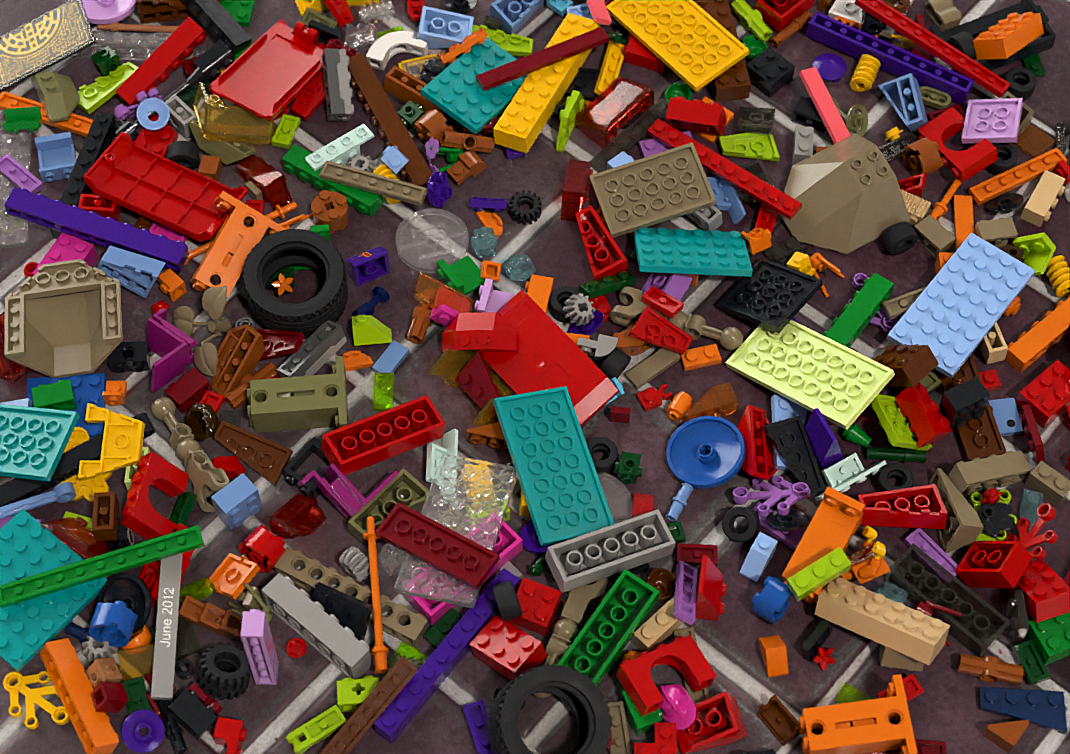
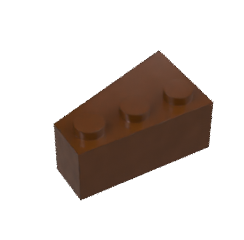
(162, 10)

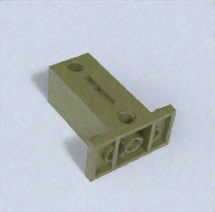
(299, 401)

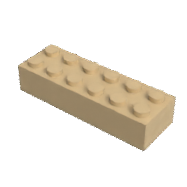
(882, 620)

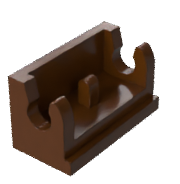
(779, 720)

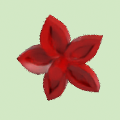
(823, 657)

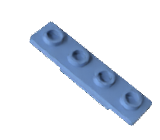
(727, 198)

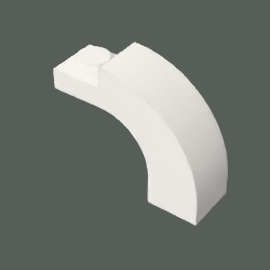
(392, 44)

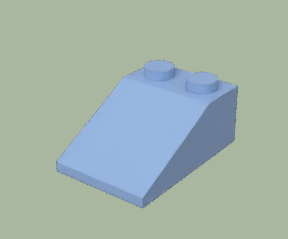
(443, 27)

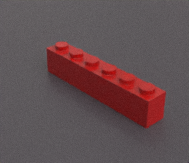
(163, 61)

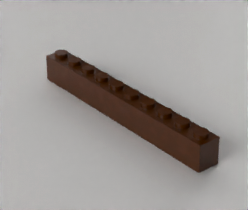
(387, 119)

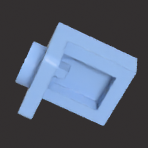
(394, 159)

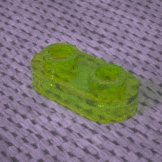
(199, 589)

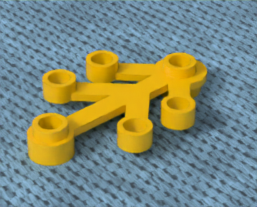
(33, 697)

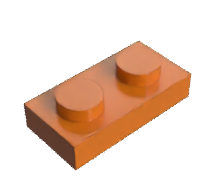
(700, 357)

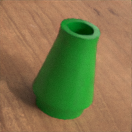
(856, 435)

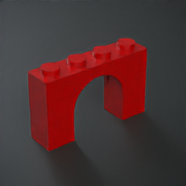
(639, 55)
(960, 163)
(138, 512)
(680, 654)

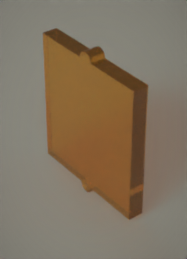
(1034, 141)

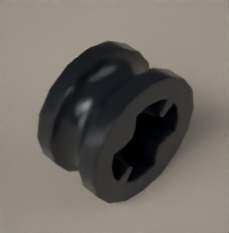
(182, 675)

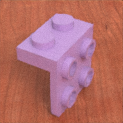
(491, 299)

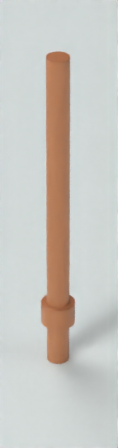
(116, 27)

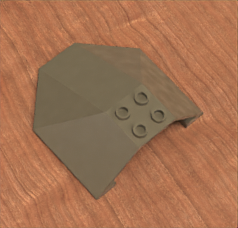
(845, 196)
(64, 319)

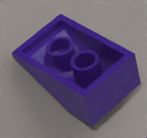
(822, 440)

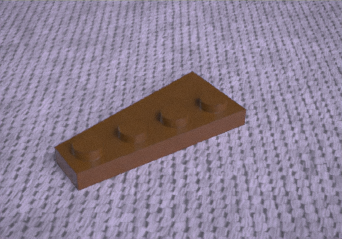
(257, 452)

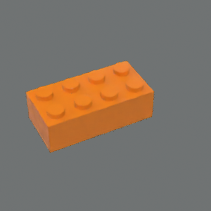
(1008, 36)

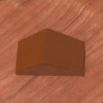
(1005, 734)

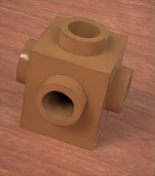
(104, 671)

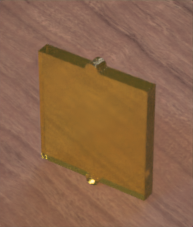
(136, 661)

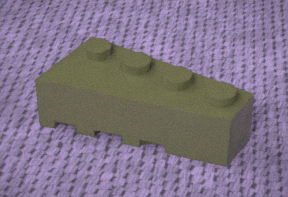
(401, 489)

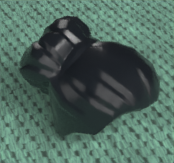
(431, 69)

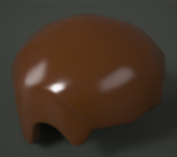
(663, 581)

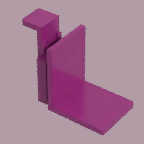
(172, 347)
(342, 492)

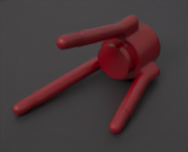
(926, 607)

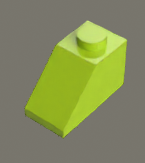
(370, 331)

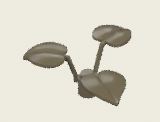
(183, 318)

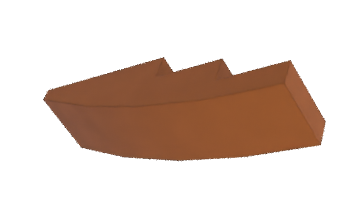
(211, 617)

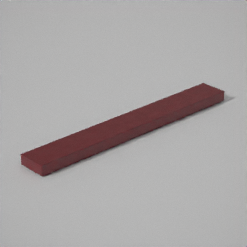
(542, 58)

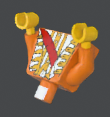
(869, 560)

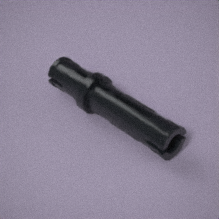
(174, 732)

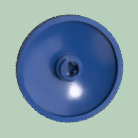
(706, 452)

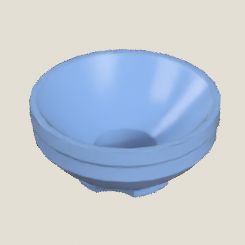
(153, 105)

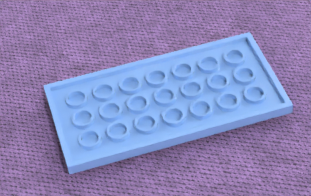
(962, 303)

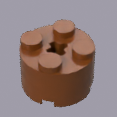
(431, 126)
(922, 156)
(330, 209)

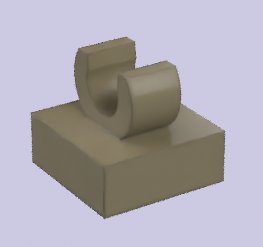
(249, 601)

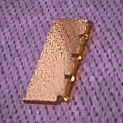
(437, 293)

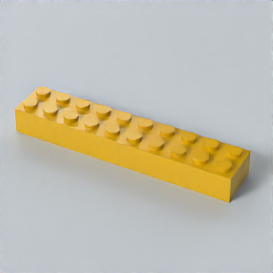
(541, 91)

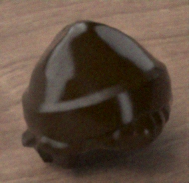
(202, 421)

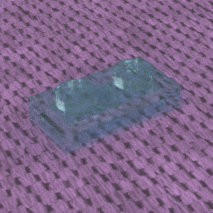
(1029, 504)

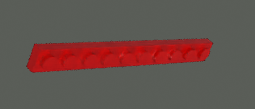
(935, 45)
(728, 170)

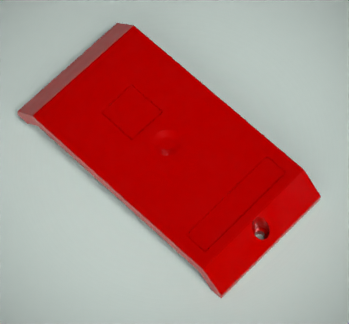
(159, 189)
(548, 360)

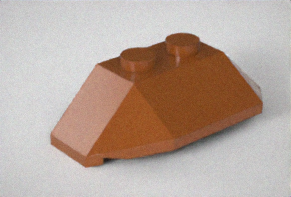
(237, 357)

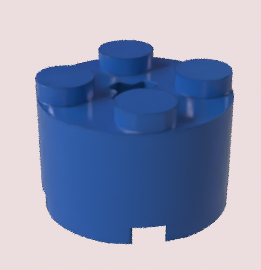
(773, 600)
(113, 623)

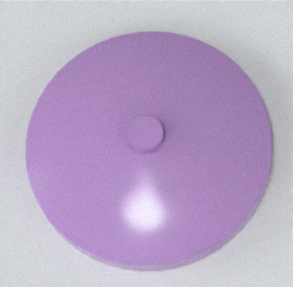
(108, 10)

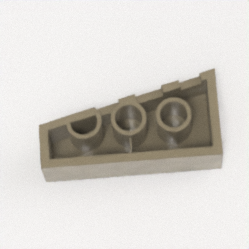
(989, 472)

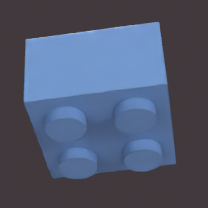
(236, 502)

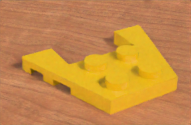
(120, 443)

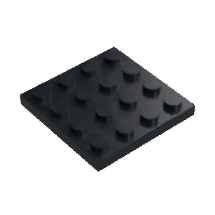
(770, 295)

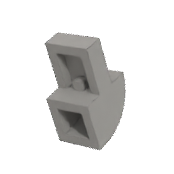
(601, 347)

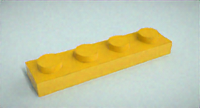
(610, 67)

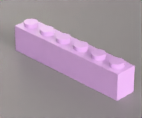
(259, 647)

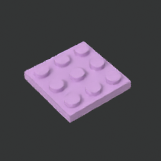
(992, 119)

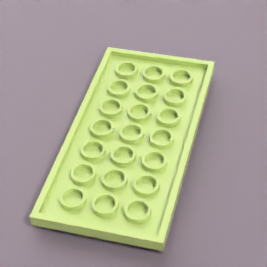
(811, 371)

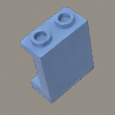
(55, 156)

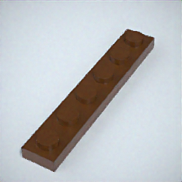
(371, 708)

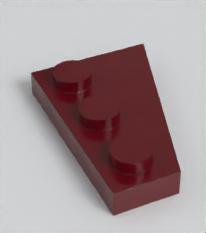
(280, 342)
(477, 382)
(1031, 431)

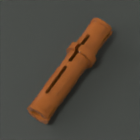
(795, 25)

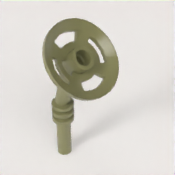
(853, 120)

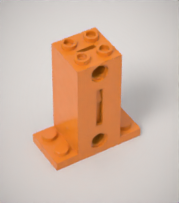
(232, 244)
(830, 528)
(860, 725)

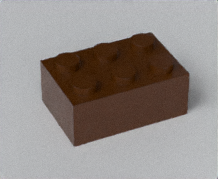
(909, 363)

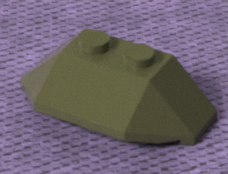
(56, 95)
(227, 151)

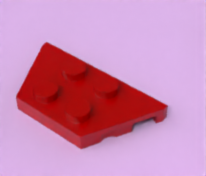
(157, 140)

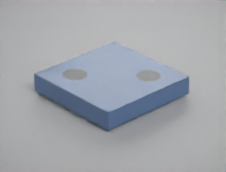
(1006, 416)

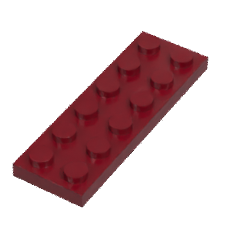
(437, 545)

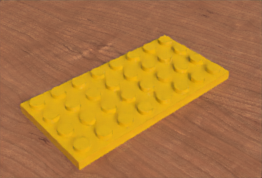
(681, 37)

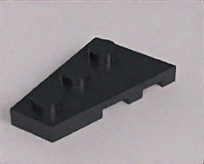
(347, 609)

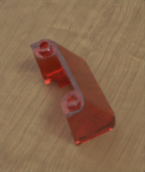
(613, 109)

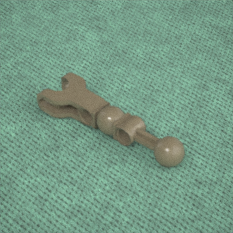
(693, 325)
(201, 471)
(566, 628)

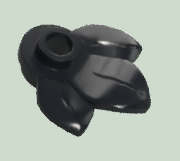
(998, 520)

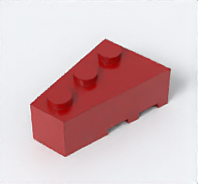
(923, 415)

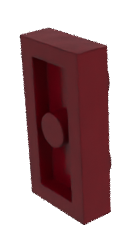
(693, 553)

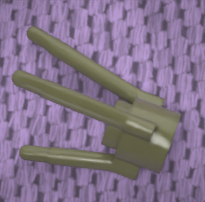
(239, 610)

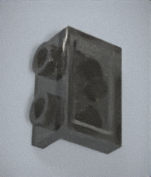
(784, 250)

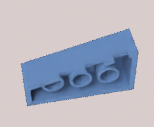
(514, 13)

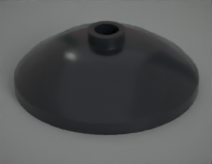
(128, 589)

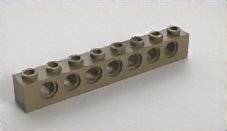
(391, 625)

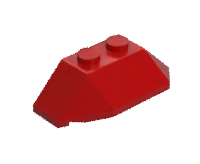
(479, 333)
(758, 446)

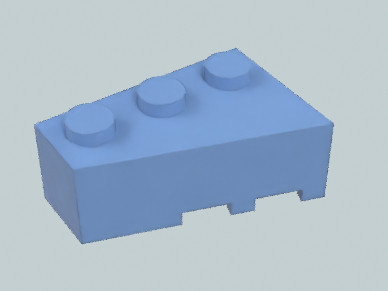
(907, 100)
(131, 269)

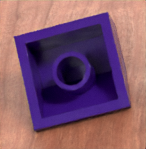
(368, 265)

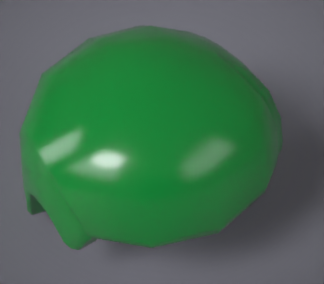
(755, 47)
(681, 90)

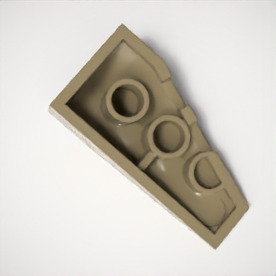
(962, 520)

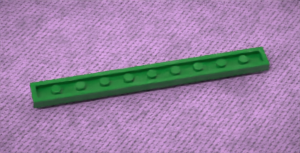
(100, 566)

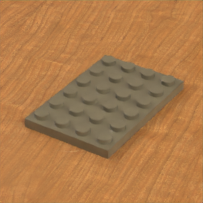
(652, 190)

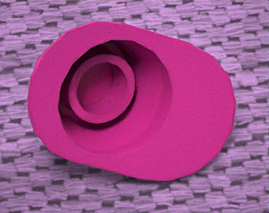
(677, 706)

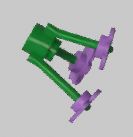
(433, 149)

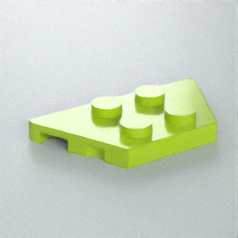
(567, 118)

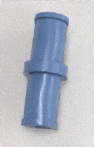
(679, 502)

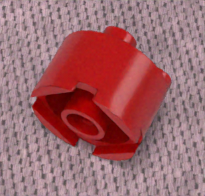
(262, 548)

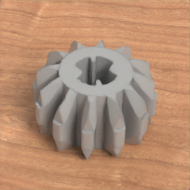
(361, 163)
(572, 308)
(355, 564)
(93, 652)

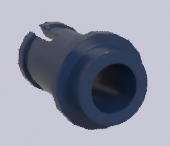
(77, 632)

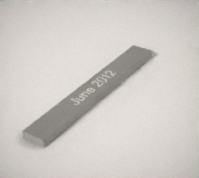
(166, 628)

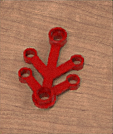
(1028, 540)

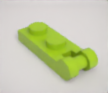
(316, 729)

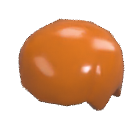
(140, 638)

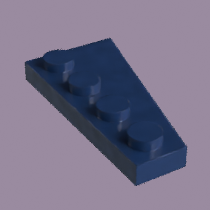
(1037, 706)

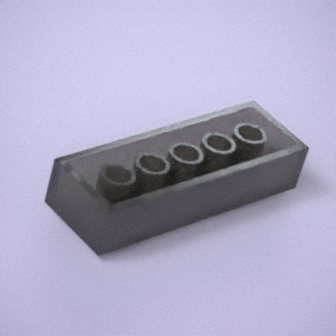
(927, 580)

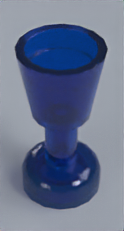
(380, 295)

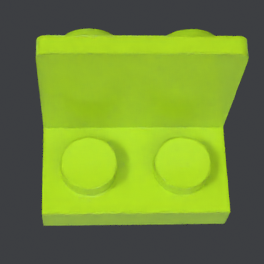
(1037, 251)

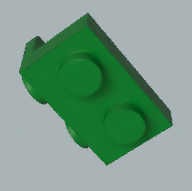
(22, 118)

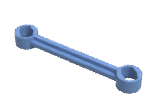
(61, 493)

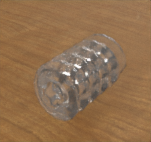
(376, 11)

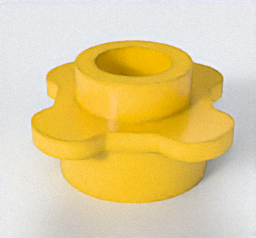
(893, 134)

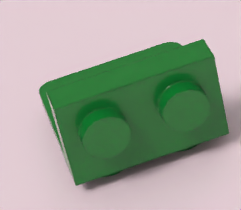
(461, 276)

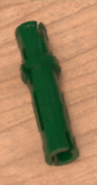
(896, 454)

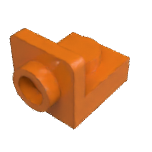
(115, 392)

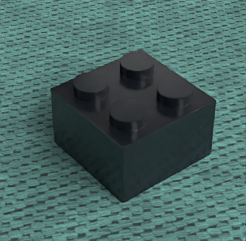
(770, 72)
(964, 402)

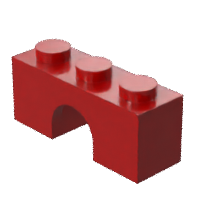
(230, 734)

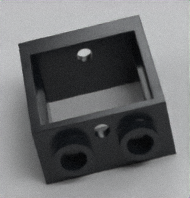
(293, 478)

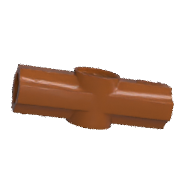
(457, 140)
(420, 323)
(238, 395)
(990, 669)

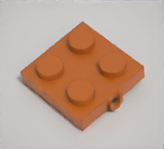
(233, 574)

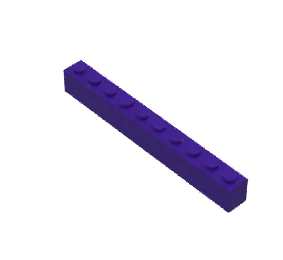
(892, 58)
(95, 228)
(440, 663)

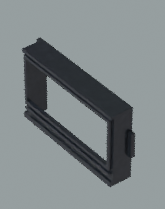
(983, 23)

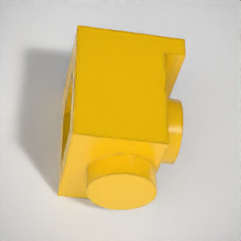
(801, 263)

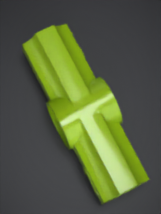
(751, 20)

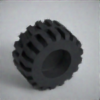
(234, 678)

